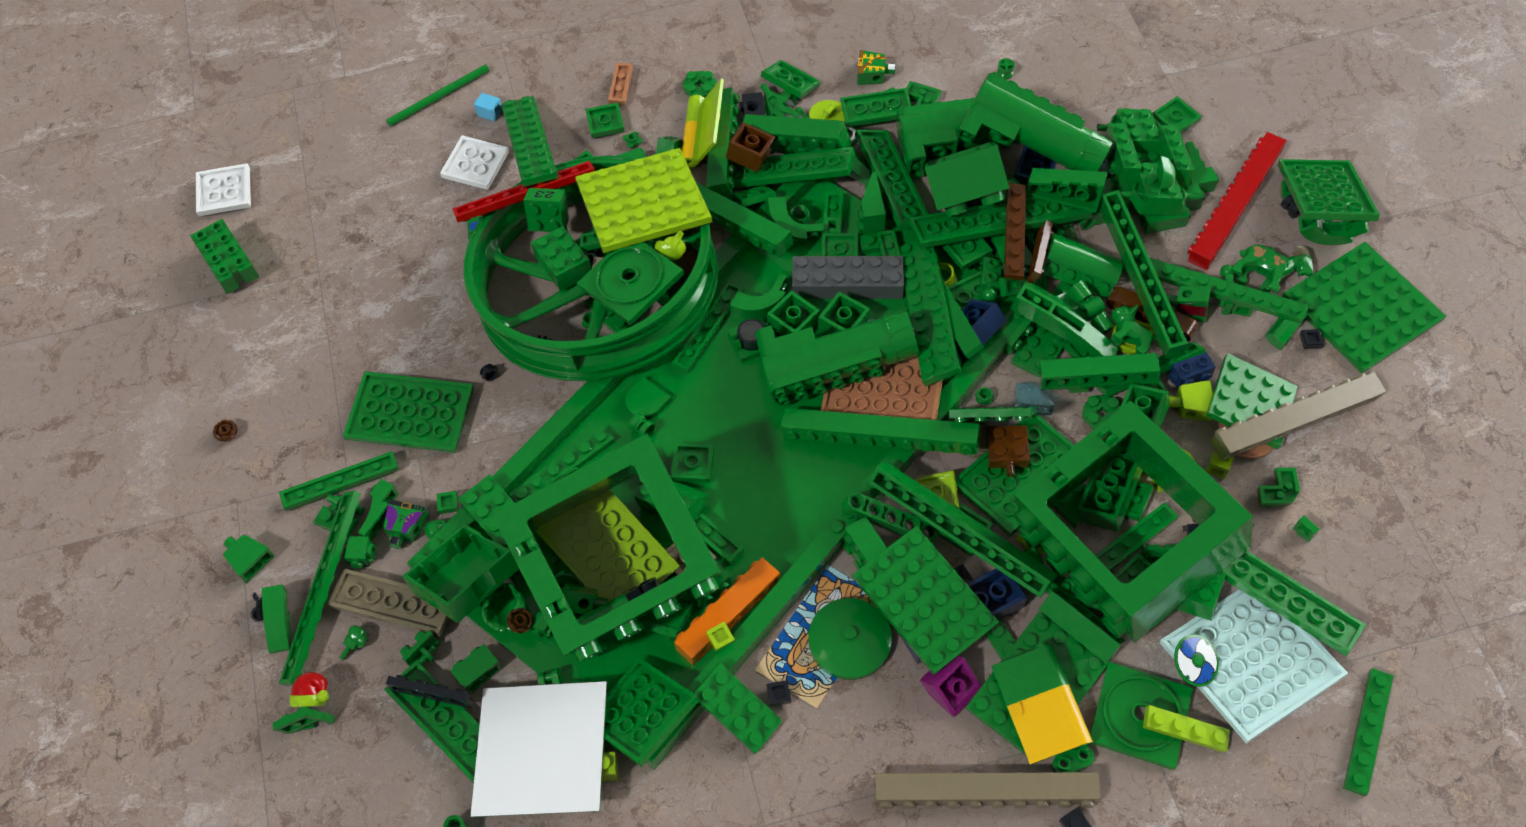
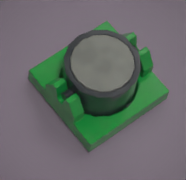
(744, 338)

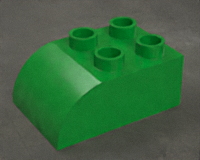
(966, 177)

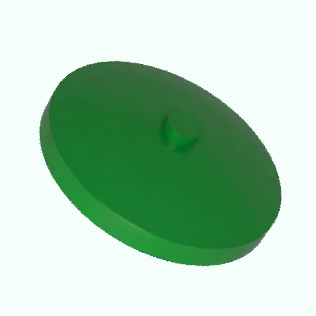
(849, 639)

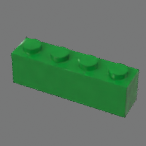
(1081, 624)

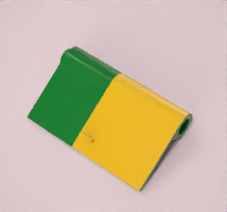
(1041, 704)

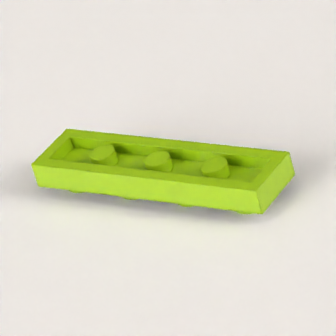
(1186, 728)

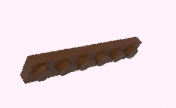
(1014, 232)

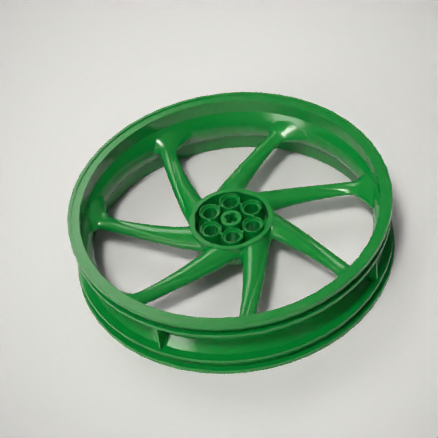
(594, 356)

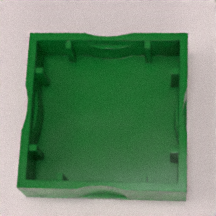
(461, 572)

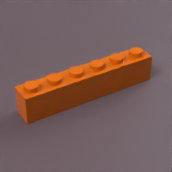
(730, 607)

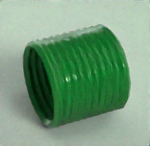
(800, 210)

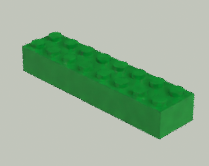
(1114, 484)

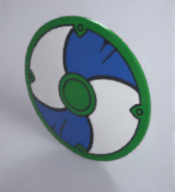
(1196, 660)

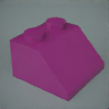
(952, 685)

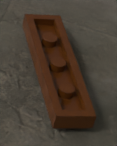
(1040, 248)

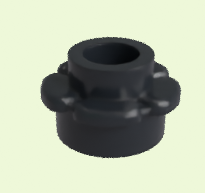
(489, 372)

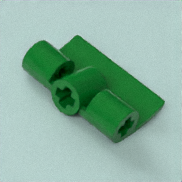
(1088, 307)

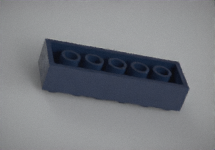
(997, 593)

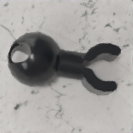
(257, 611)

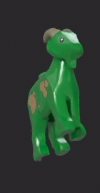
(1272, 265)

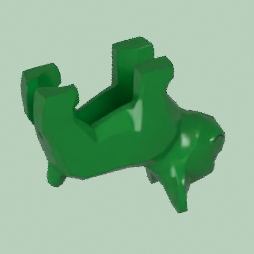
(1130, 331)

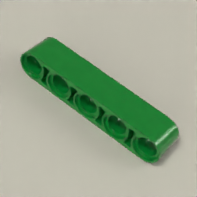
(880, 518)

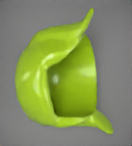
(671, 247)

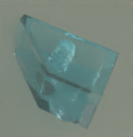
(1031, 395)

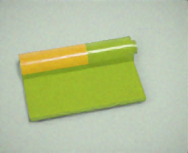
(701, 125)

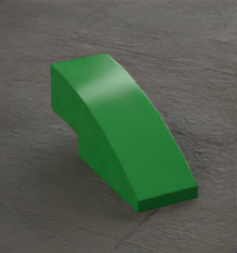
(276, 618)

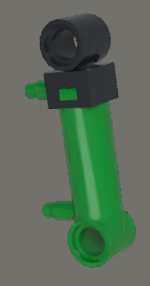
(627, 596)

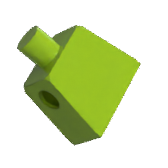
(1193, 400)

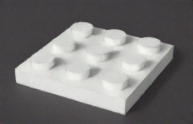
(474, 162)
(223, 189)

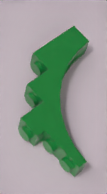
(1203, 181)

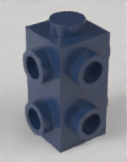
(1192, 370)

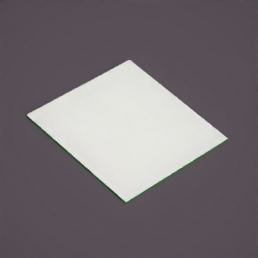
(540, 750)

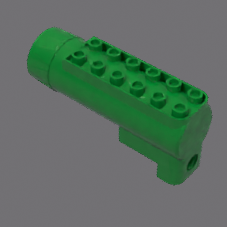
(1015, 114)
(930, 132)
(808, 365)

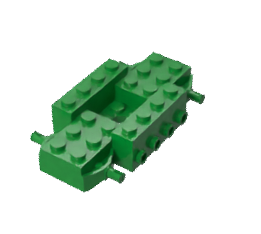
(1135, 156)

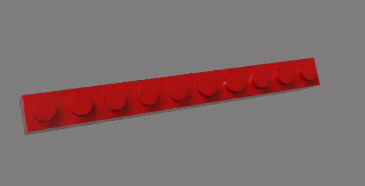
(1236, 201)

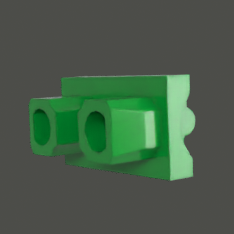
(422, 650)

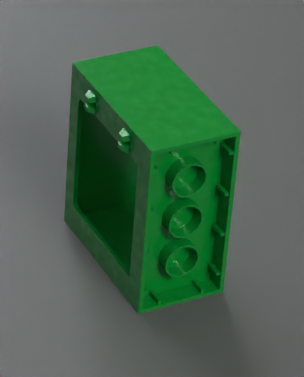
(577, 488)
(1176, 576)

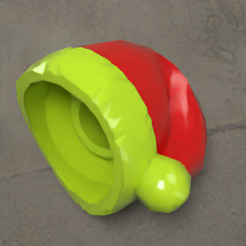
(309, 690)

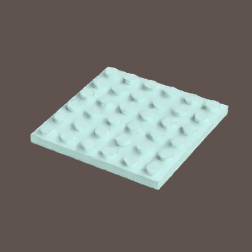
(1263, 664)

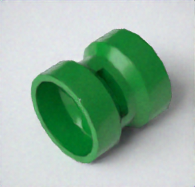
(641, 425)

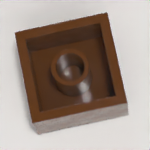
(750, 147)

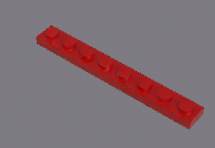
(517, 194)

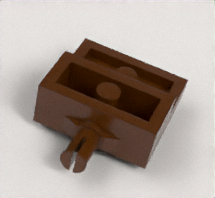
(1008, 448)

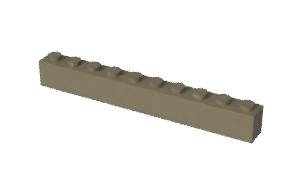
(1296, 416)
(986, 789)

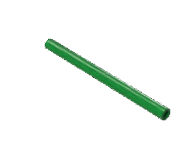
(437, 95)

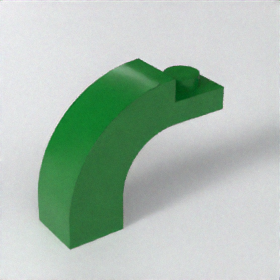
(777, 212)
(1330, 232)
(757, 307)

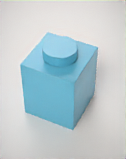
(488, 107)

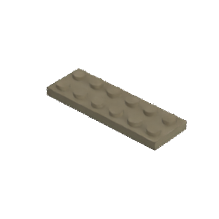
(385, 602)

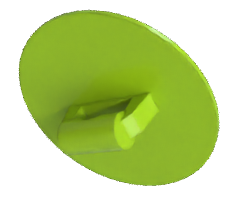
(827, 110)

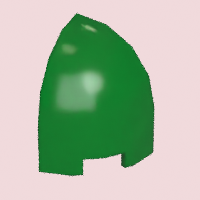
(1165, 173)

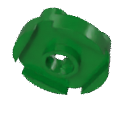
(692, 79)
(1099, 403)

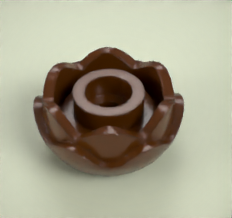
(228, 426)
(522, 615)

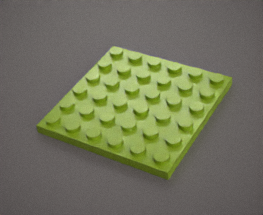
(642, 200)

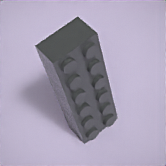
(852, 275)

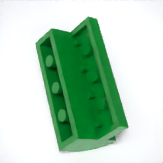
(1077, 262)

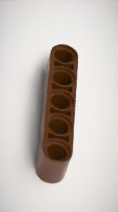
(1124, 297)

